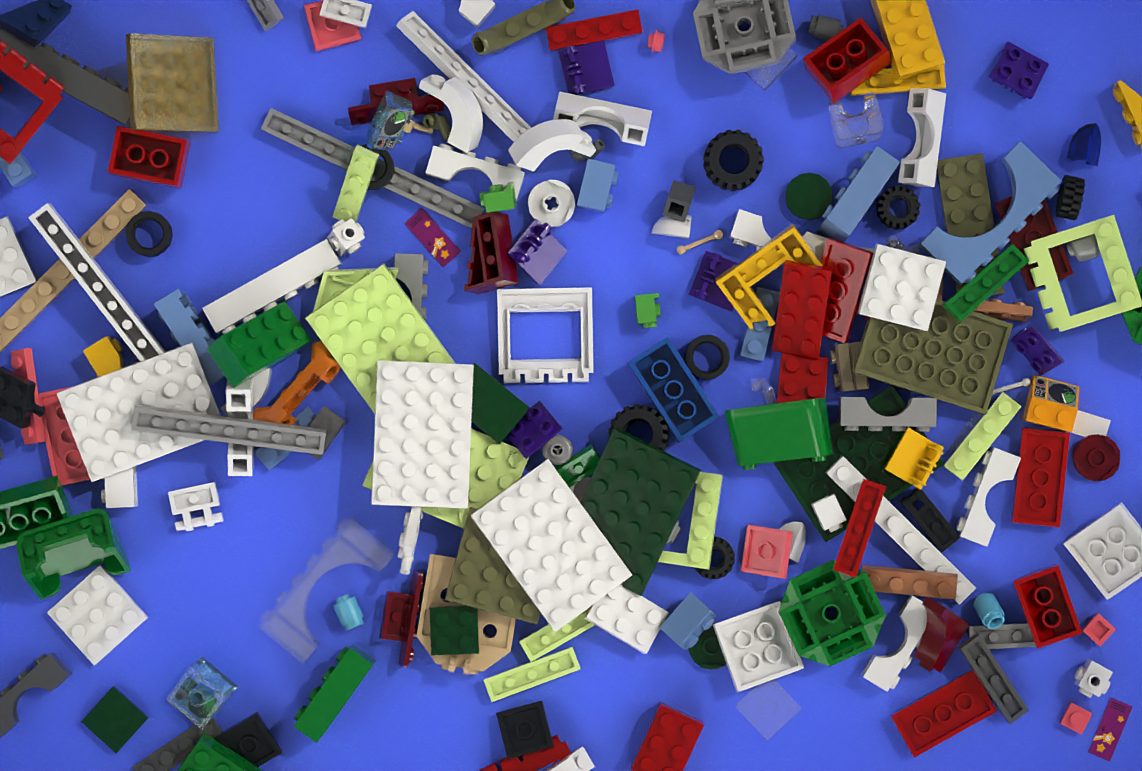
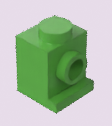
(499, 198)
(647, 309)

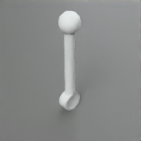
(1025, 382)

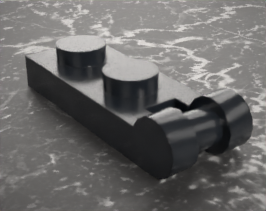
(930, 520)

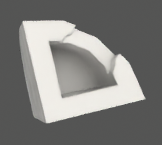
(672, 227)
(798, 539)

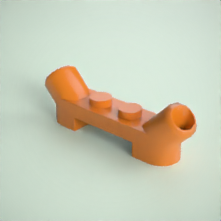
(320, 368)

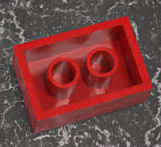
(847, 60)
(149, 157)
(667, 741)

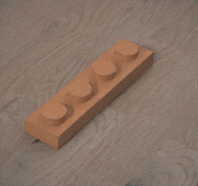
(912, 582)

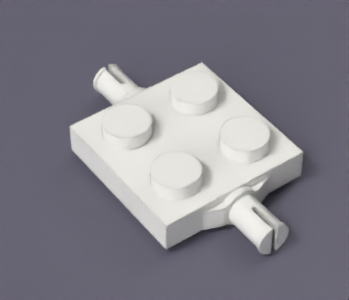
(409, 538)

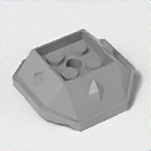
(738, 50)

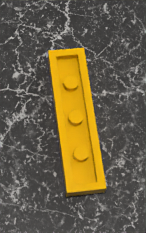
(885, 82)

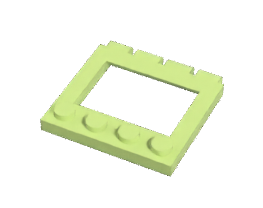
(1115, 262)
(702, 524)

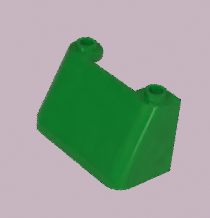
(780, 432)
(69, 547)

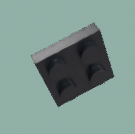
(525, 730)
(251, 740)

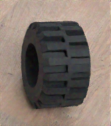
(747, 145)
(643, 414)

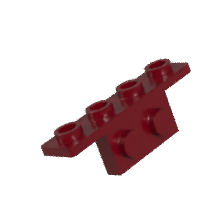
(403, 88)
(400, 617)

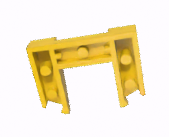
(738, 279)

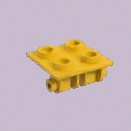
(914, 458)

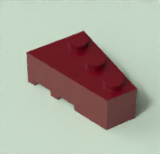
(489, 263)

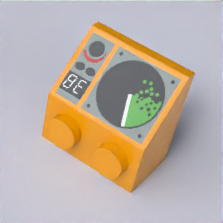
(1051, 404)

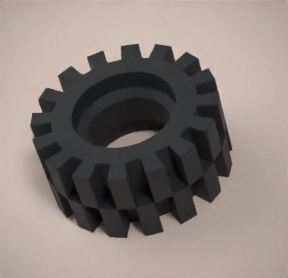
(1070, 197)
(912, 207)
(726, 564)

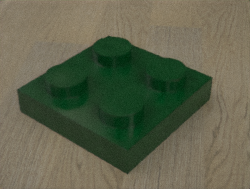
(454, 630)

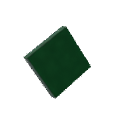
(115, 719)

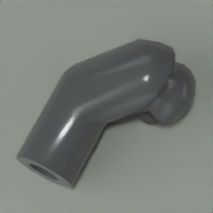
(599, 146)

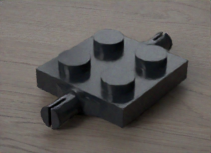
(17, 398)

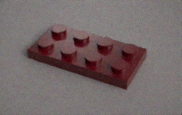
(1036, 227)

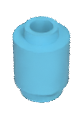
(989, 610)
(348, 612)

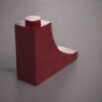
(940, 637)

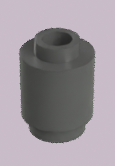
(824, 27)

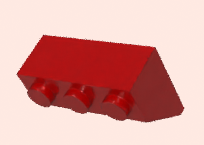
(1047, 606)

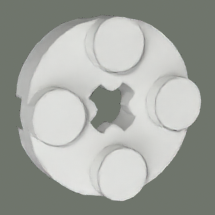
(547, 190)

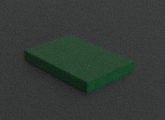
(494, 406)

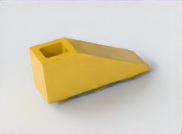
(1132, 108)

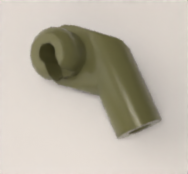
(439, 123)

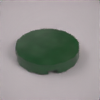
(808, 196)
(707, 651)

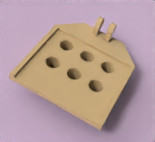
(490, 648)

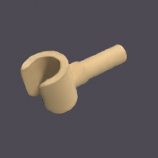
(408, 128)

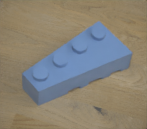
(858, 196)
(188, 327)

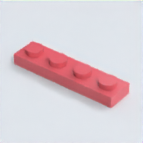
(23, 365)

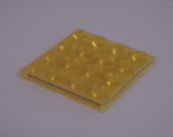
(172, 83)

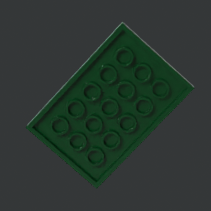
(863, 449)
(637, 502)

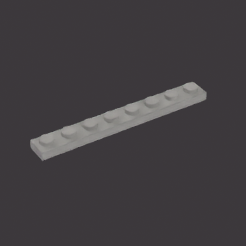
(228, 429)

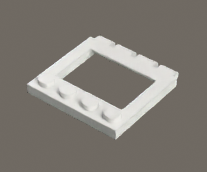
(545, 301)

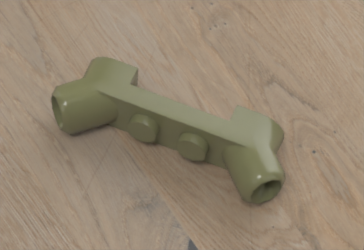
(521, 26)

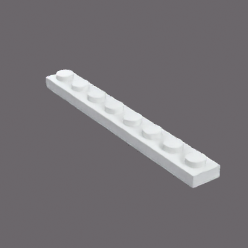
(454, 66)
(900, 529)

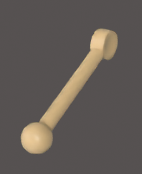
(717, 235)

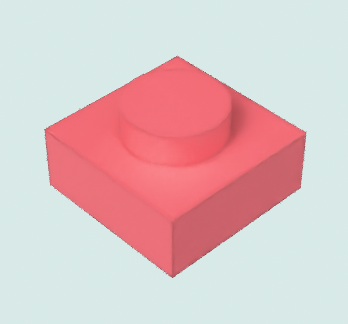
(1098, 629)
(1075, 718)

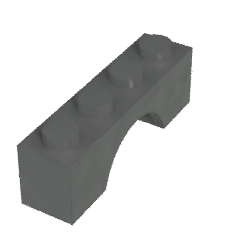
(47, 674)

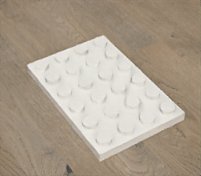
(104, 408)
(422, 434)
(551, 545)

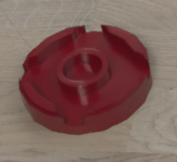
(1096, 457)

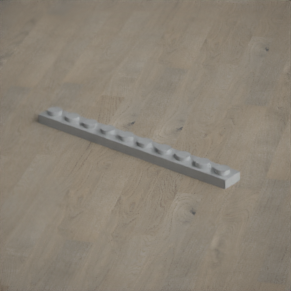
(402, 182)

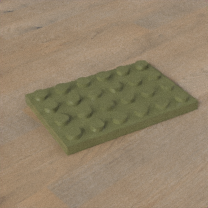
(946, 362)

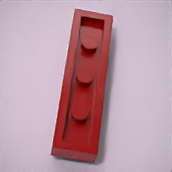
(594, 30)
(859, 528)

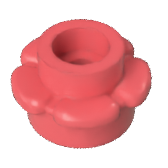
(656, 41)

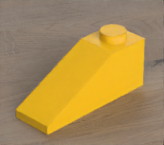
(105, 356)

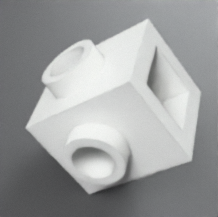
(341, 242)
(1086, 673)

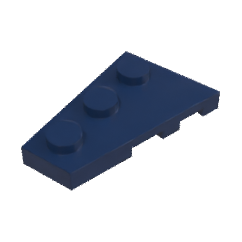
(35, 19)

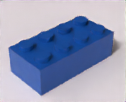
(673, 389)

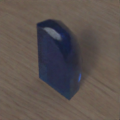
(1086, 144)

